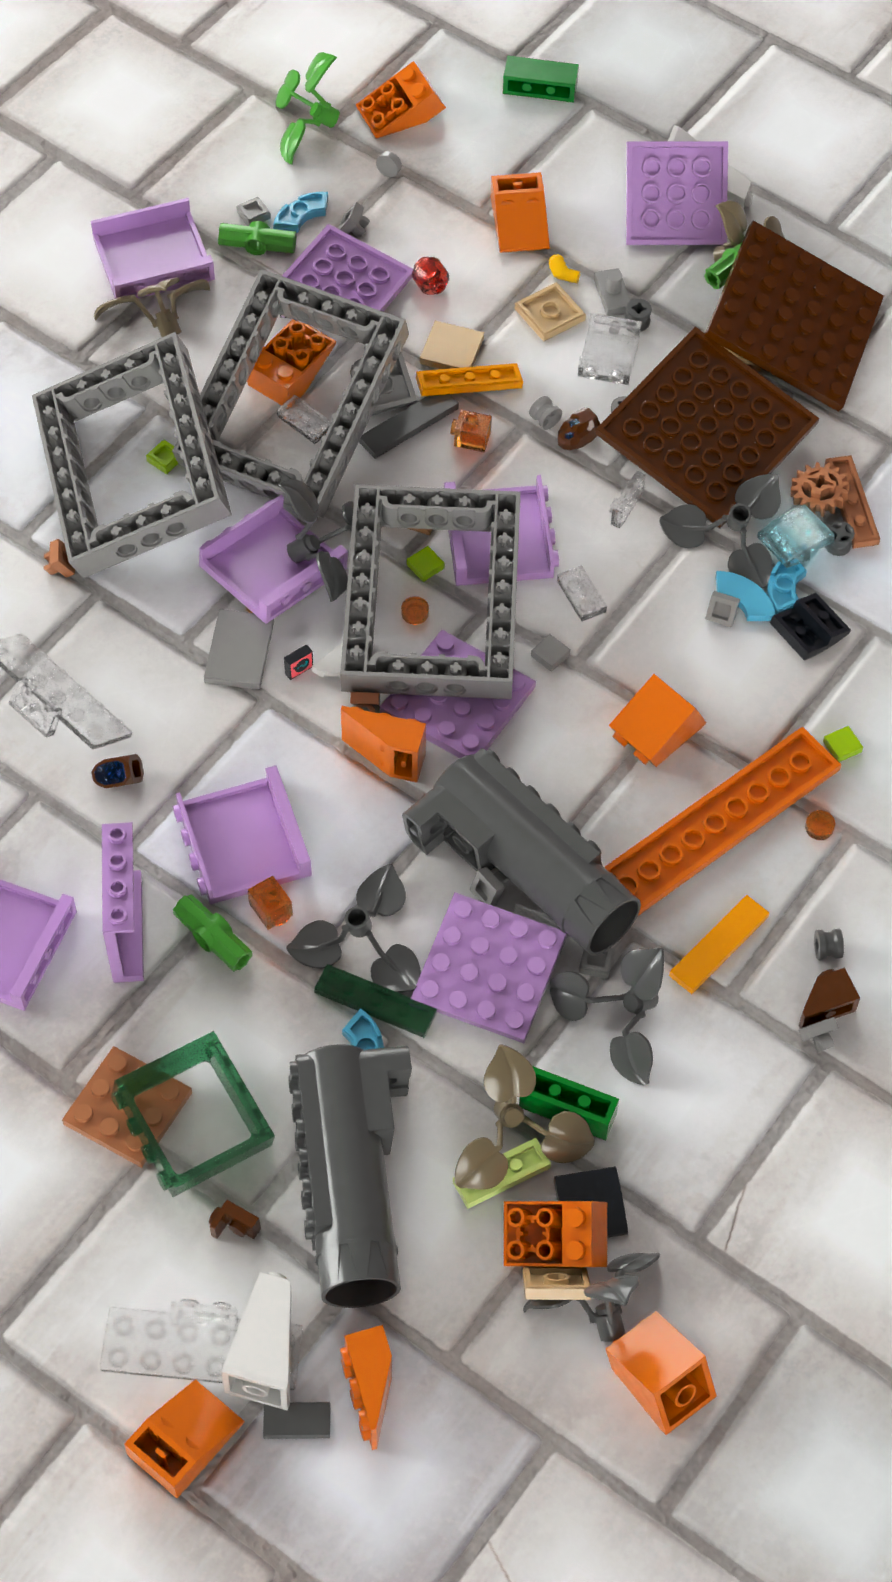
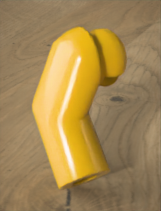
(561, 271)

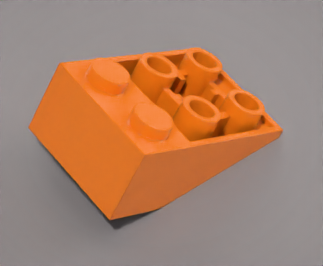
(400, 102)
(519, 212)
(290, 362)
(386, 741)
(555, 1233)
(369, 1364)
(182, 1437)

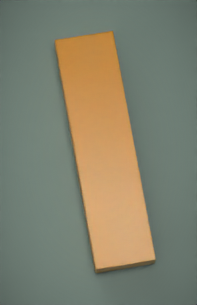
(469, 379)
(719, 944)

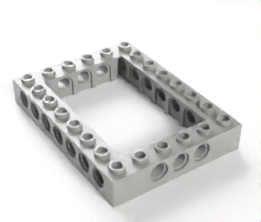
(275, 296)
(440, 510)
(97, 547)

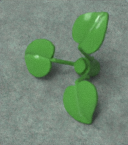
(322, 112)

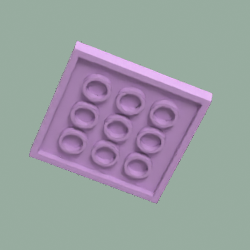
(675, 192)
(350, 269)
(460, 723)
(489, 967)

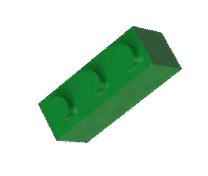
(540, 78)
(557, 1094)

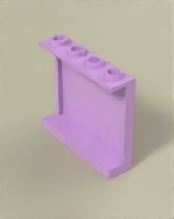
(151, 247)
(535, 551)
(255, 562)
(243, 837)
(122, 904)
(29, 937)

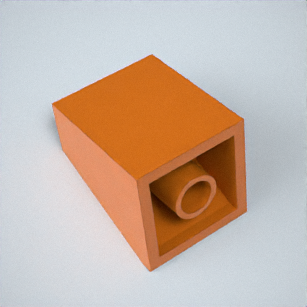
(656, 722)
(662, 1371)

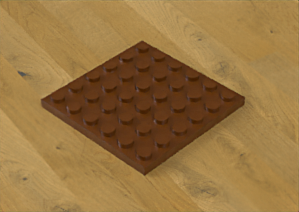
(794, 316)
(706, 424)

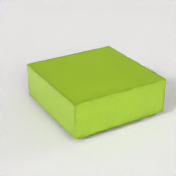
(162, 457)
(425, 563)
(843, 744)

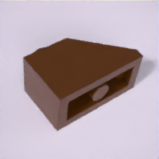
(830, 997)

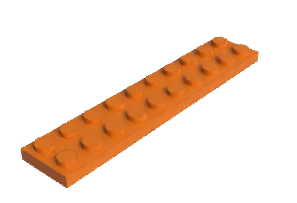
(723, 818)

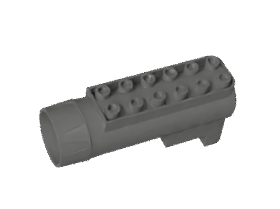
(505, 825)
(341, 1141)

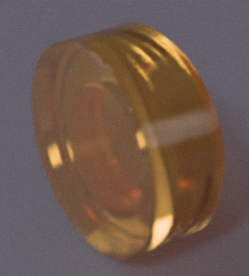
(415, 610)
(820, 825)

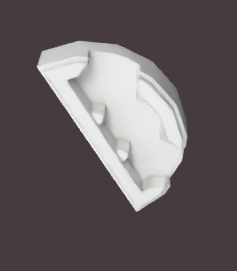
(330, 664)

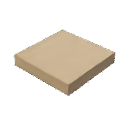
(550, 311)
(451, 346)
(555, 1283)

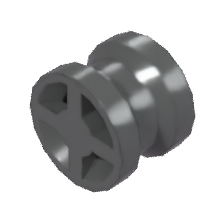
(639, 311)
(844, 532)
(828, 944)

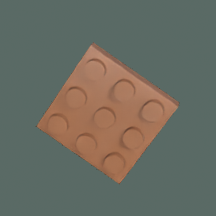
(100, 1120)

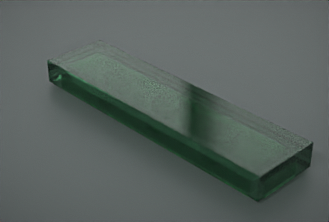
(375, 1000)

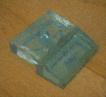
(795, 536)

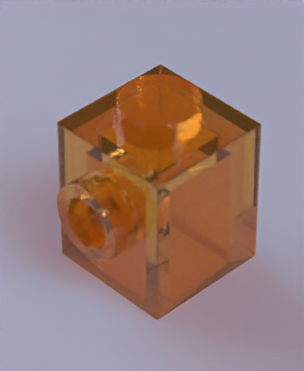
(471, 430)
(270, 903)

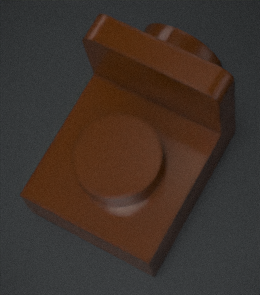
(239, 1221)

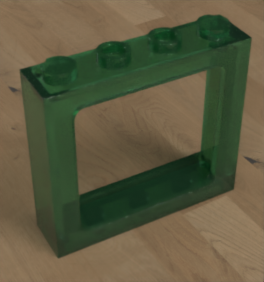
(204, 1049)

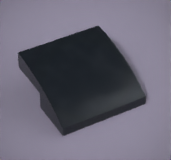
(810, 626)
(598, 1186)

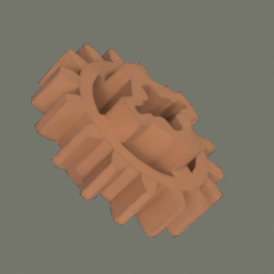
(820, 488)

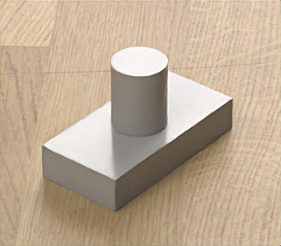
(612, 291)

